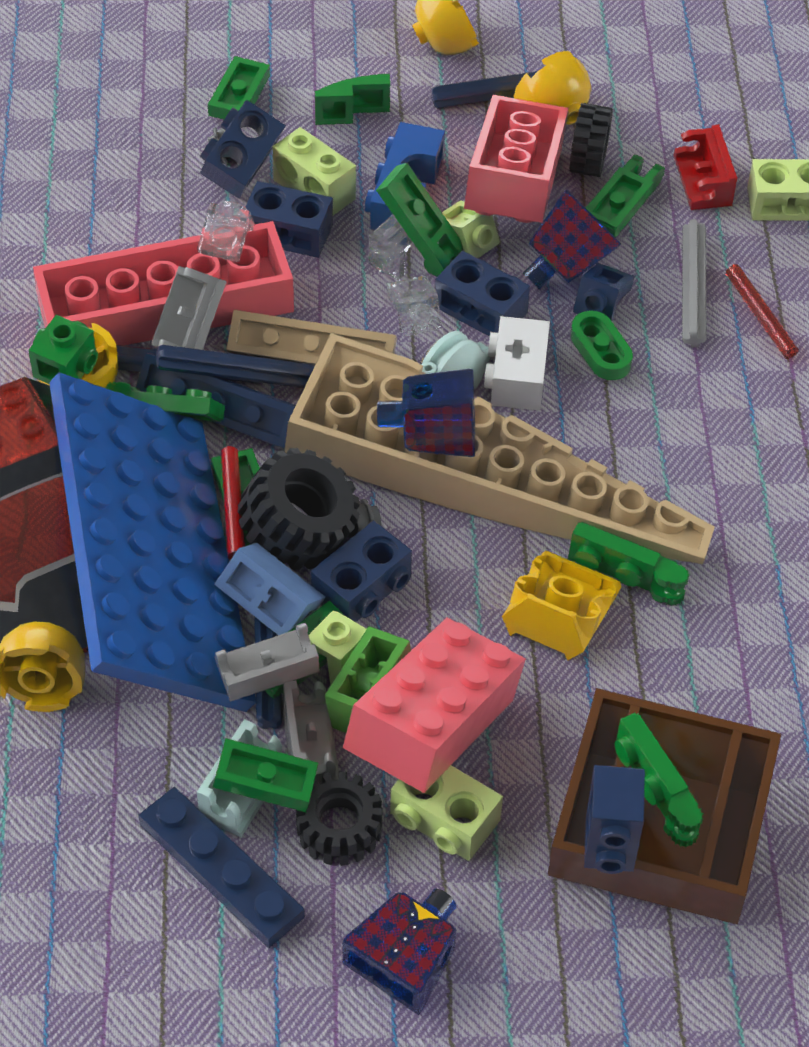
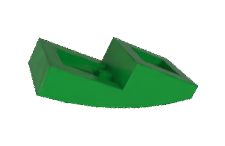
(355, 95)

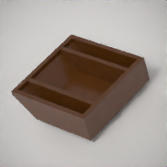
(726, 773)

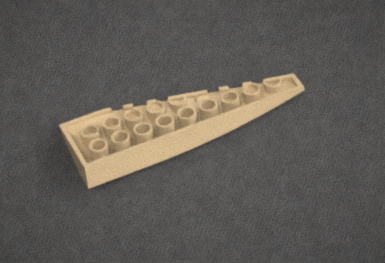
(516, 469)

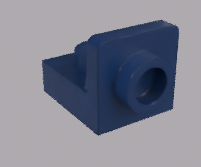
(602, 289)

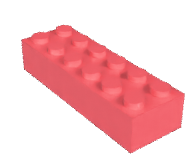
(130, 286)

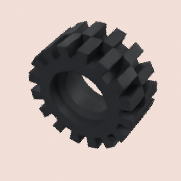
(590, 139)
(346, 841)

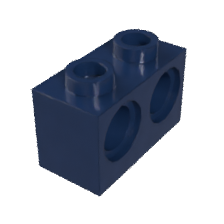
(246, 151)
(299, 216)
(480, 293)
(357, 568)
(614, 819)

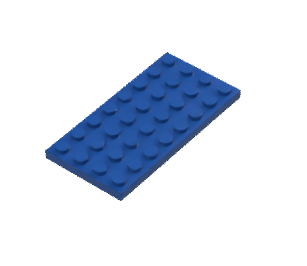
(146, 542)

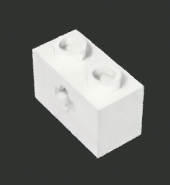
(519, 363)

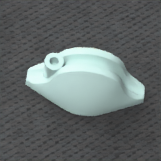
(456, 353)

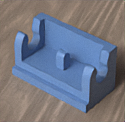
(268, 588)

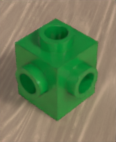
(63, 348)

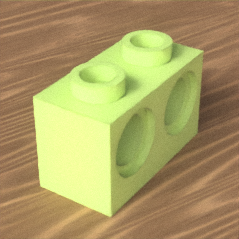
(314, 167)
(779, 189)
(452, 797)

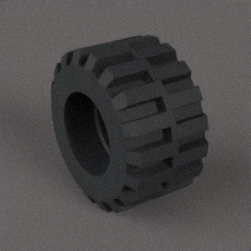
(314, 488)

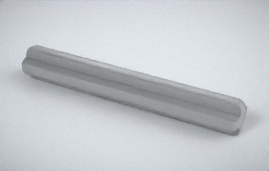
(694, 283)

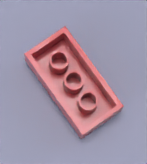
(516, 159)
(433, 704)

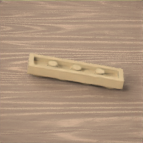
(292, 338)

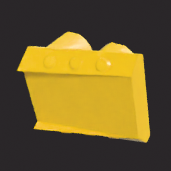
(560, 603)

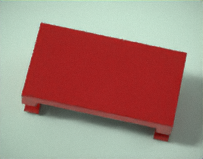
(706, 169)

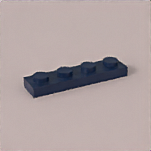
(245, 408)
(222, 867)

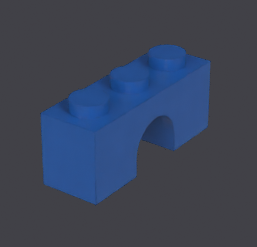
(412, 144)

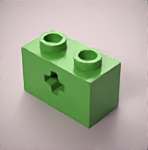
(367, 664)

